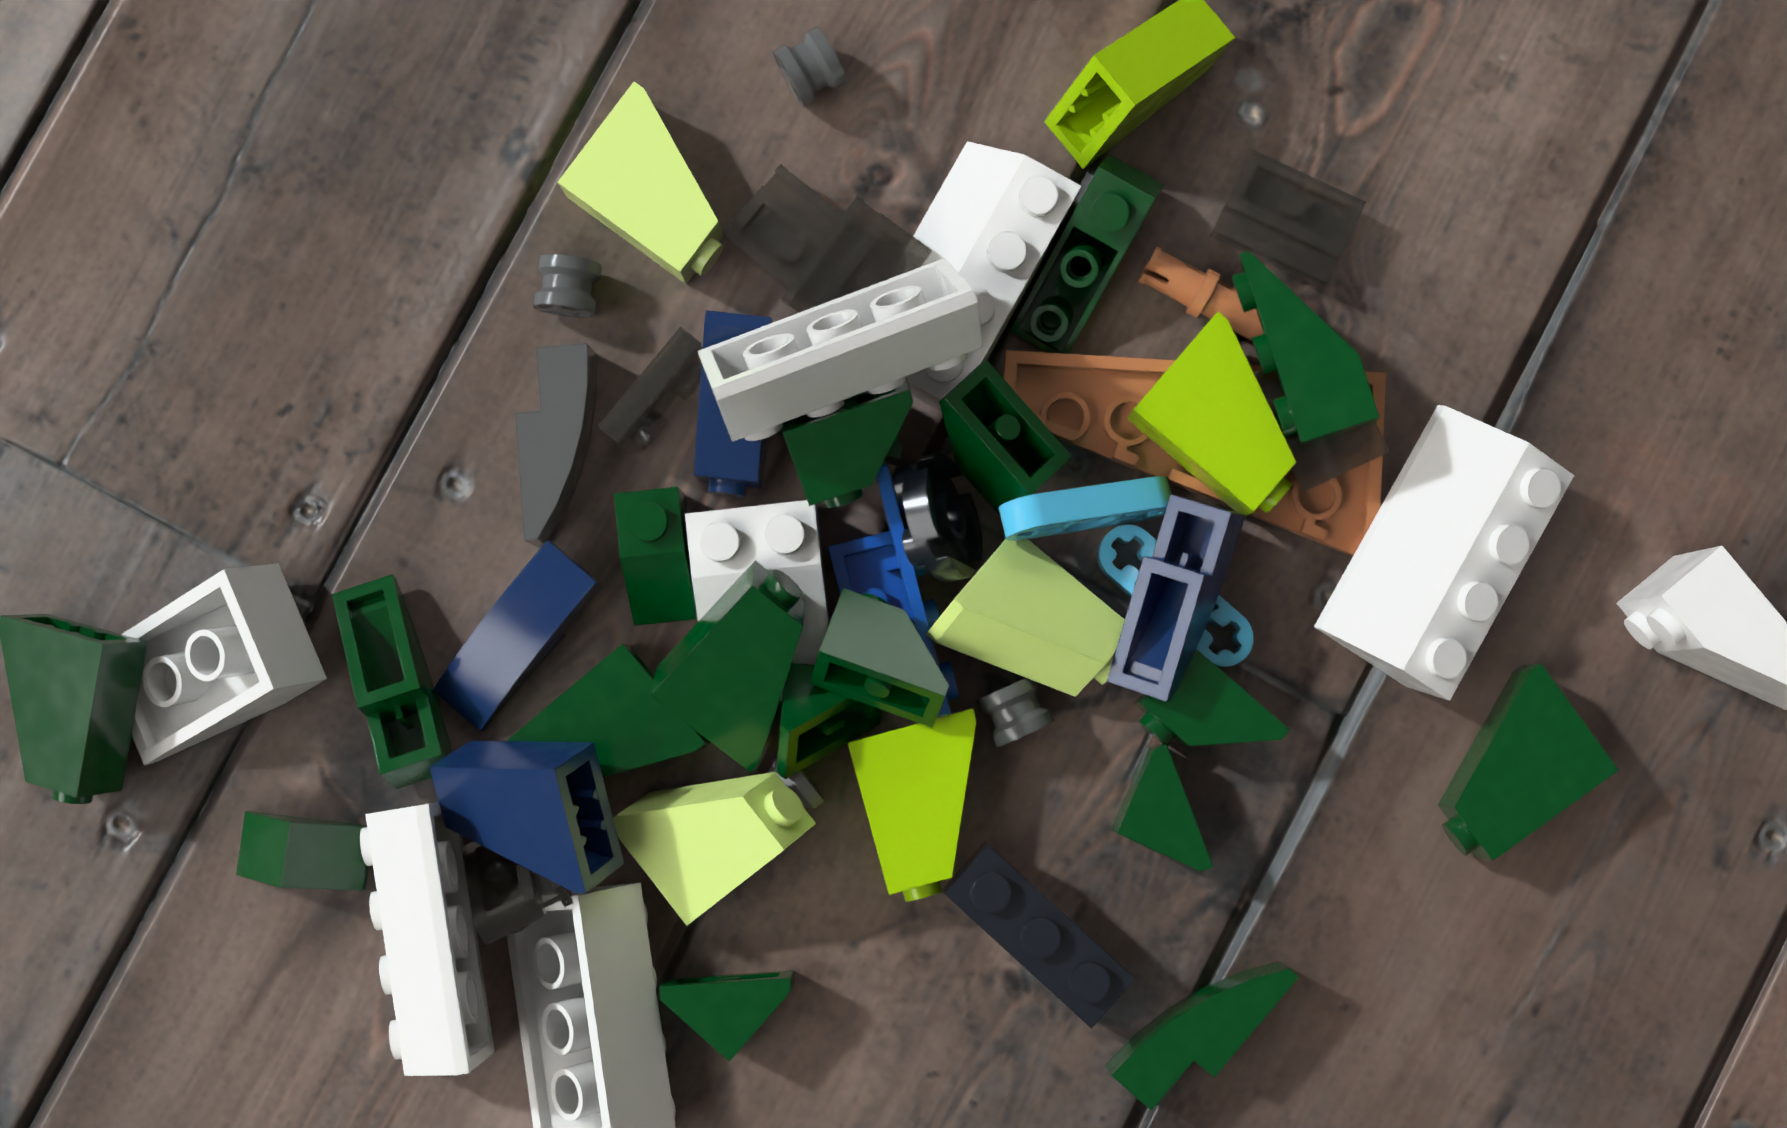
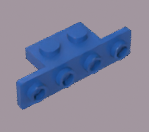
(882, 569)

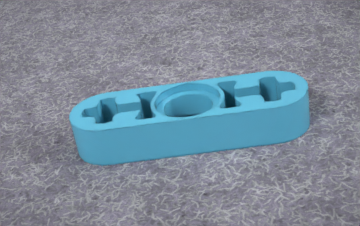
(1085, 508)
(1220, 616)

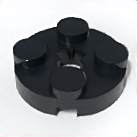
(941, 523)

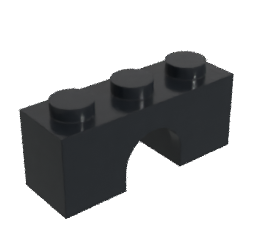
(1038, 934)

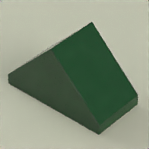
(816, 721)
(1159, 812)
(301, 852)
(726, 1007)

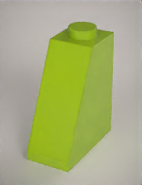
(1137, 78)
(1218, 422)
(915, 799)

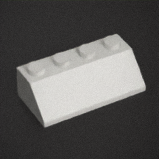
(995, 229)
(843, 350)
(1444, 552)
(428, 940)
(592, 1014)

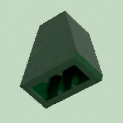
(735, 664)
(72, 702)
(618, 715)
(1521, 767)

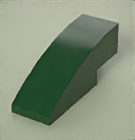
(391, 681)
(1200, 1029)

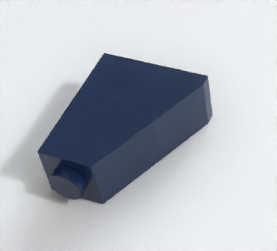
(719, 461)
(533, 806)

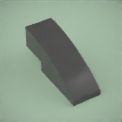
(557, 438)

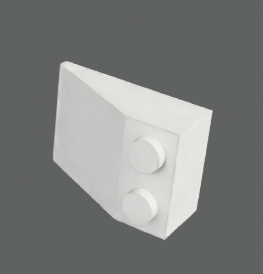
(778, 538)
(1713, 620)
(220, 659)

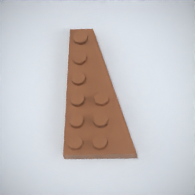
(1087, 406)

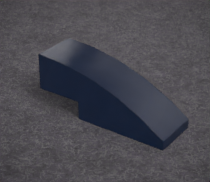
(1174, 596)
(516, 635)

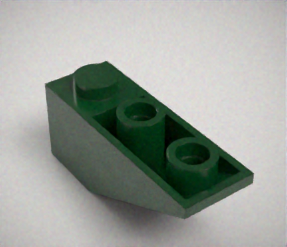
(1086, 256)
(1315, 366)

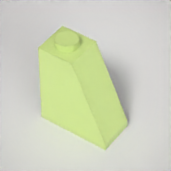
(644, 190)
(1032, 620)
(710, 836)

